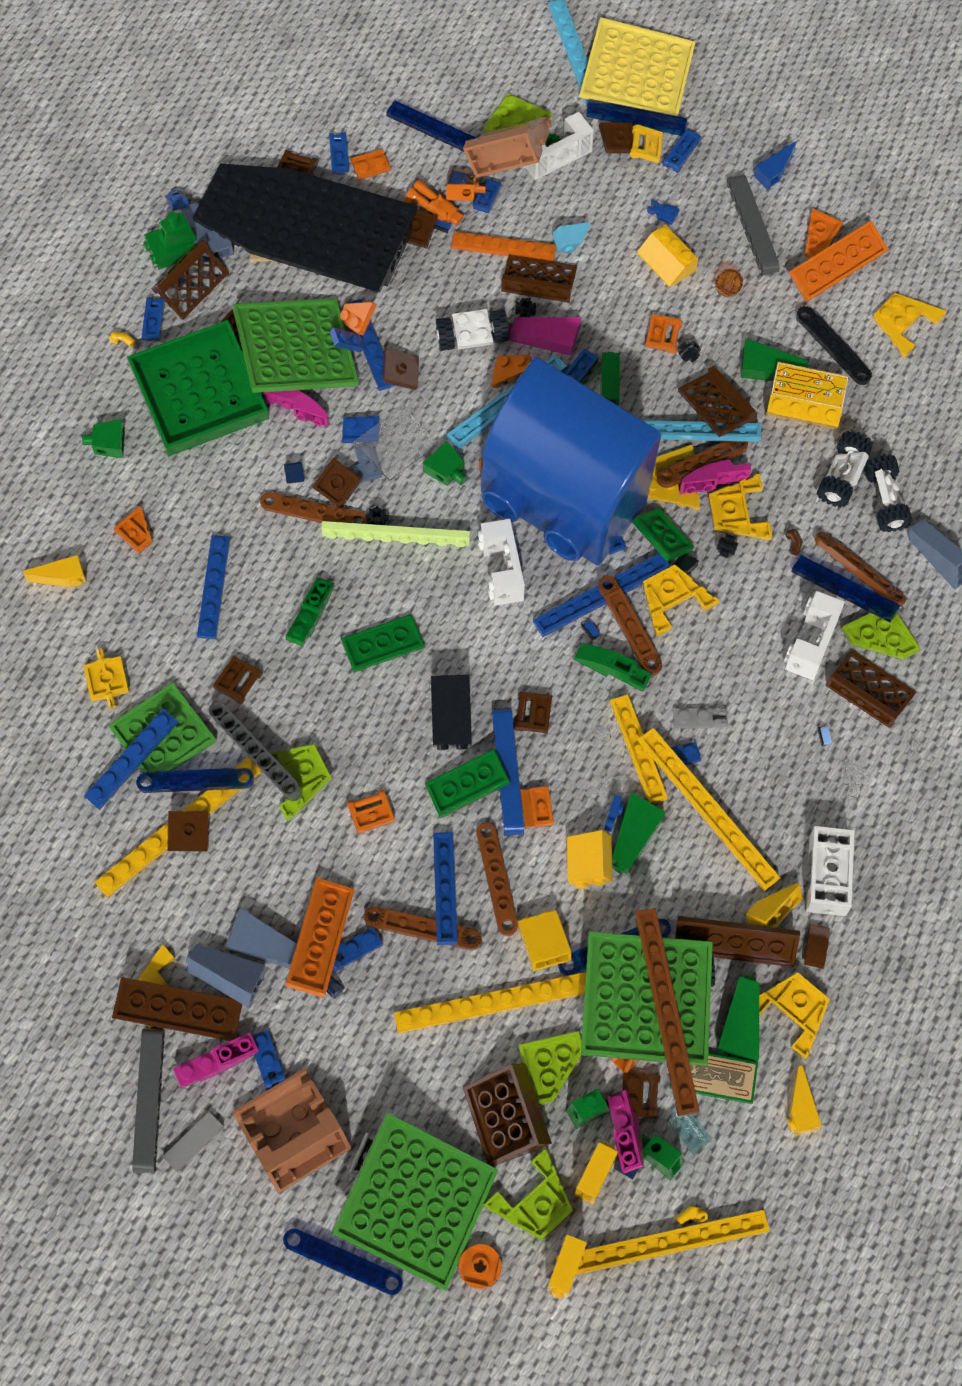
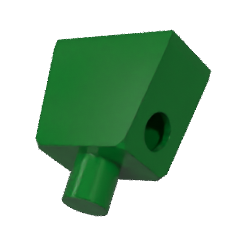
(175, 232)
(107, 438)
(445, 465)
(587, 1108)
(667, 1160)

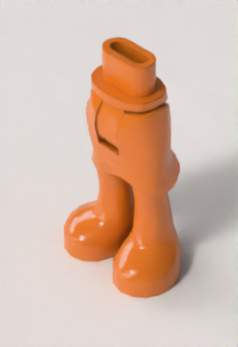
(438, 206)

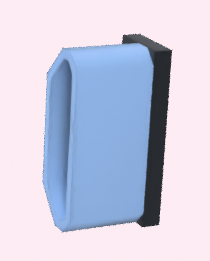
(824, 735)

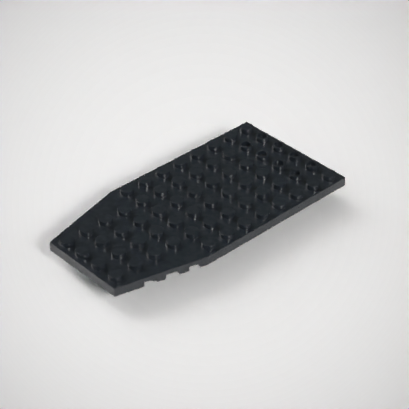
(308, 222)

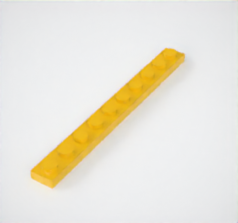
(709, 809)
(157, 843)
(490, 1003)
(673, 1241)

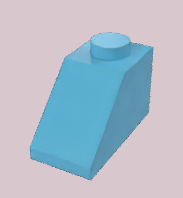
(570, 236)

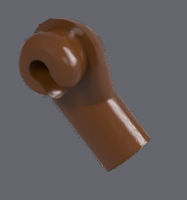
(796, 539)

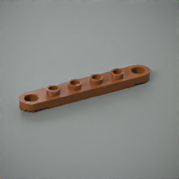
(723, 451)
(309, 510)
(859, 568)
(629, 624)
(496, 879)
(417, 927)

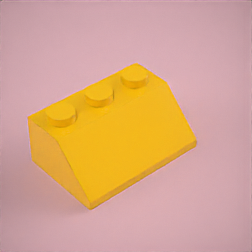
(668, 256)

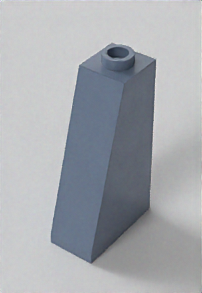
(217, 245)
(939, 551)
(259, 941)
(226, 972)

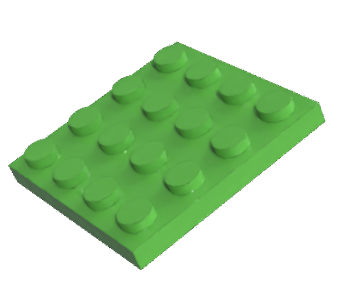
(180, 745)

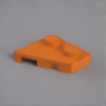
(357, 316)
(509, 368)
(135, 530)

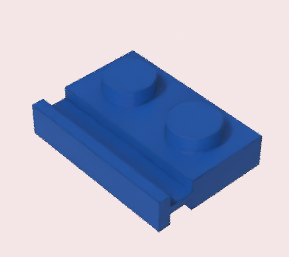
(356, 426)

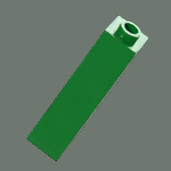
(761, 361)
(610, 377)
(636, 831)
(742, 1023)

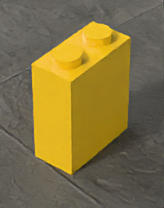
(589, 859)
(544, 940)
(596, 1172)
(566, 1267)

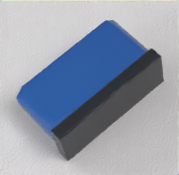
(442, 226)
(590, 629)

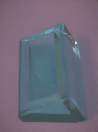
(690, 1132)

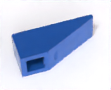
(772, 169)

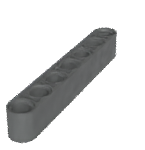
(753, 224)
(258, 758)
(147, 1101)

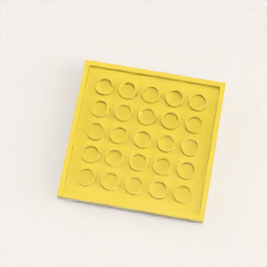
(637, 67)

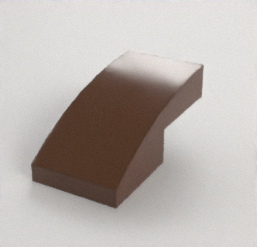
(816, 946)

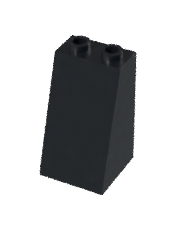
(451, 711)

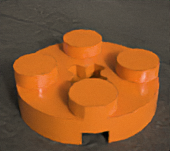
(469, 1273)

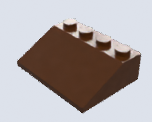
(506, 1114)

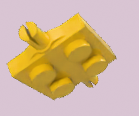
(106, 678)

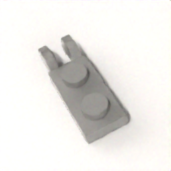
(698, 718)

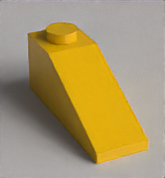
(60, 573)
(775, 907)
(802, 1111)

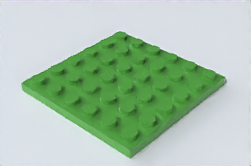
(291, 345)
(620, 1004)
(415, 1201)

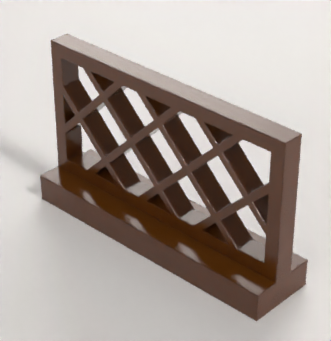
(183, 266)
(537, 287)
(729, 396)
(863, 697)

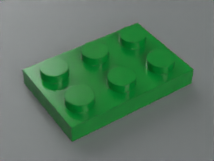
(663, 534)

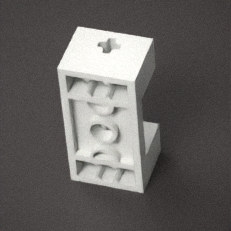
(575, 144)
(496, 539)
(823, 613)
(829, 890)

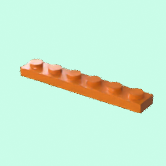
(502, 246)

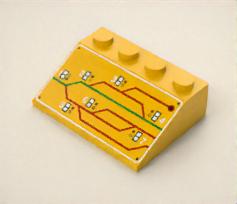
(807, 395)

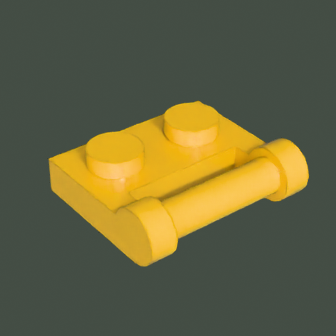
(651, 146)

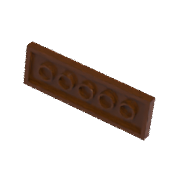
(741, 940)
(177, 1009)

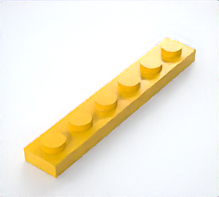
(641, 760)

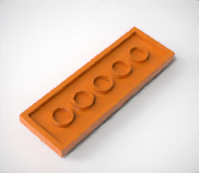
(838, 261)
(319, 937)

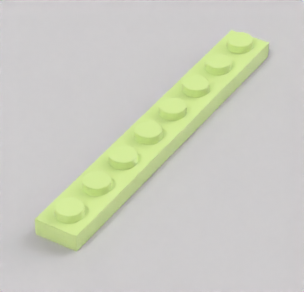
(396, 533)

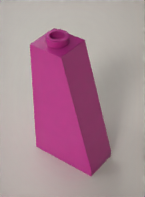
(547, 333)

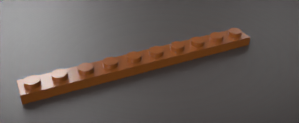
(667, 1012)

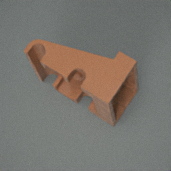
(507, 147)
(291, 1130)

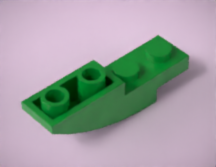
(311, 612)
(614, 664)

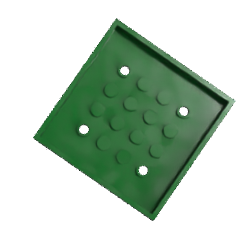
(197, 388)

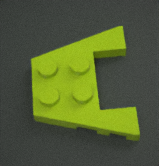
(308, 770)
(542, 1208)

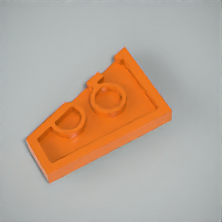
(821, 232)

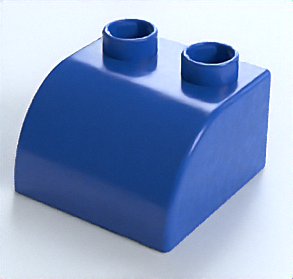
(567, 463)

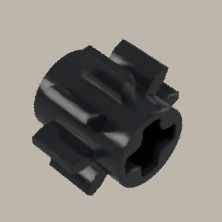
(525, 308)
(689, 351)
(377, 516)
(727, 546)

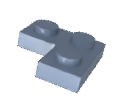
(365, 469)

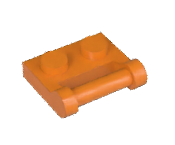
(658, 330)
(371, 817)

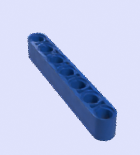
(506, 751)

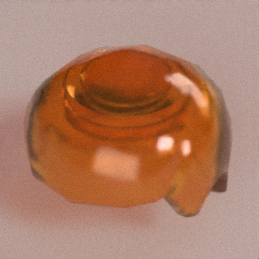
(729, 278)

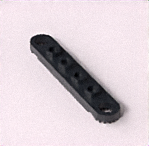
(834, 345)

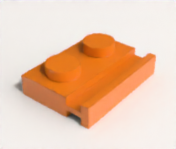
(370, 164)
(537, 807)

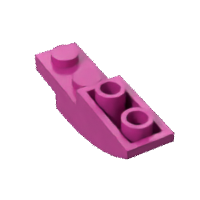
(303, 406)
(712, 474)
(216, 1061)
(627, 1131)

